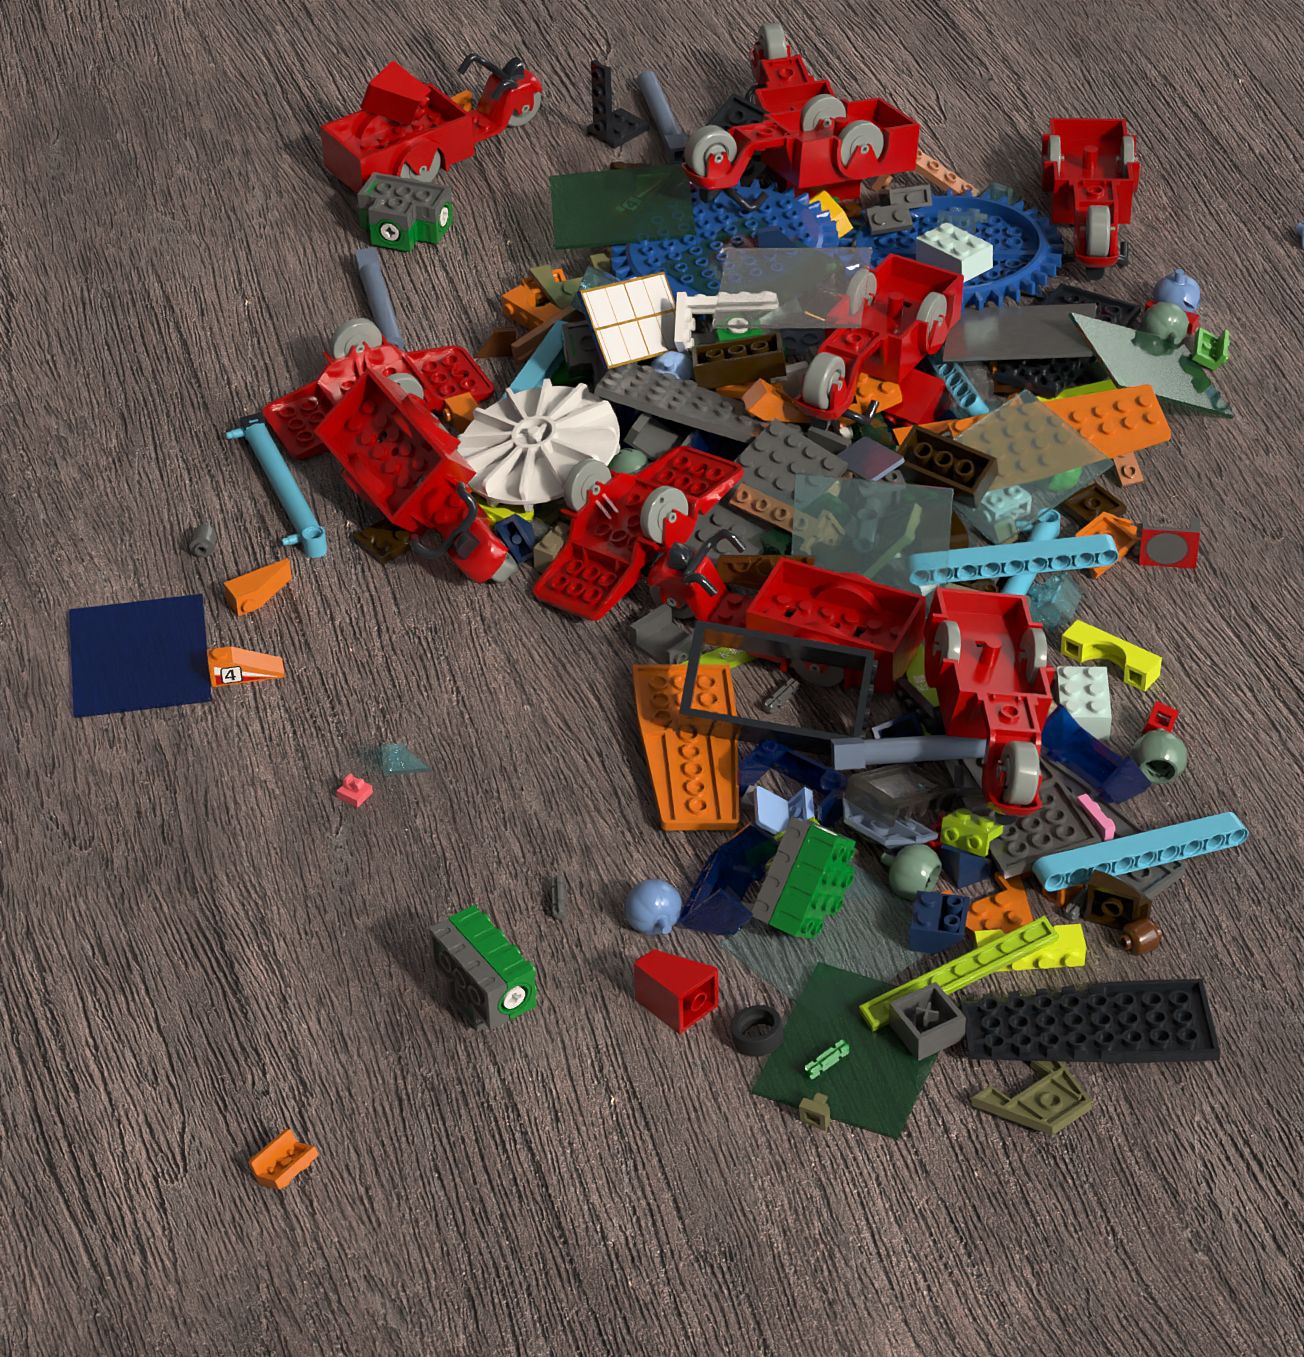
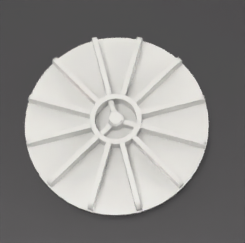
(534, 441)

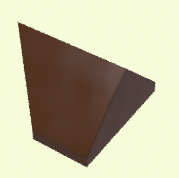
(499, 343)

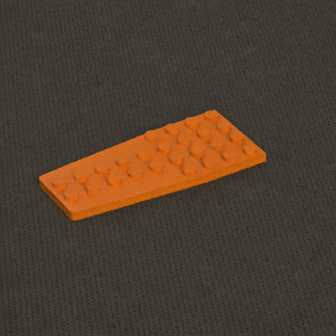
(1110, 420)
(688, 771)

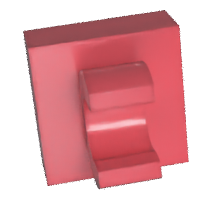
(354, 790)

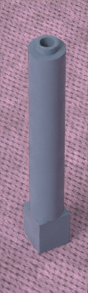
(662, 116)
(383, 314)
(856, 753)

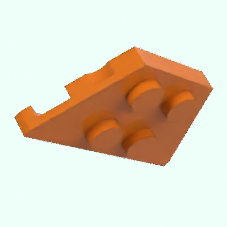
(1118, 528)

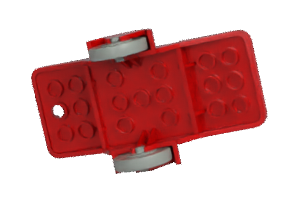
(359, 346)
(625, 521)

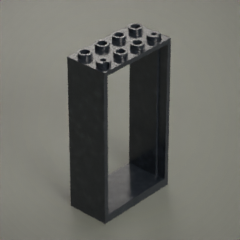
(780, 646)

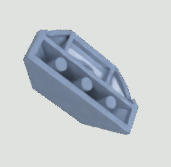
(877, 832)

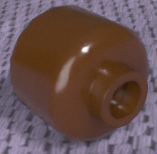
(1140, 936)

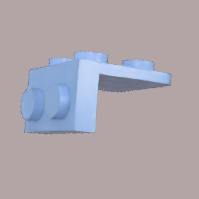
(774, 812)

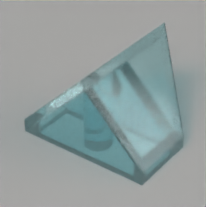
(999, 190)
(399, 760)

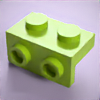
(969, 831)

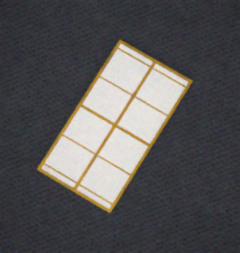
(631, 319)

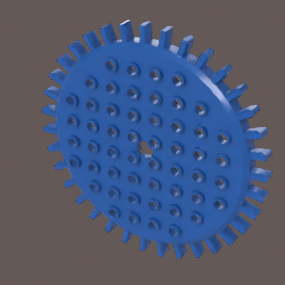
(793, 216)
(1010, 230)

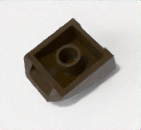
(1114, 901)

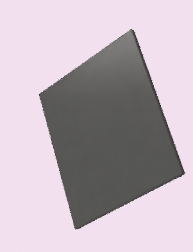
(1017, 333)

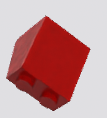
(396, 95)
(922, 401)
(675, 988)

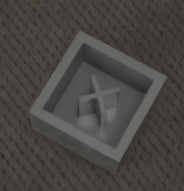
(927, 1021)

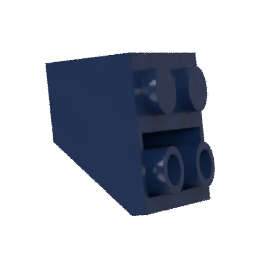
(937, 921)

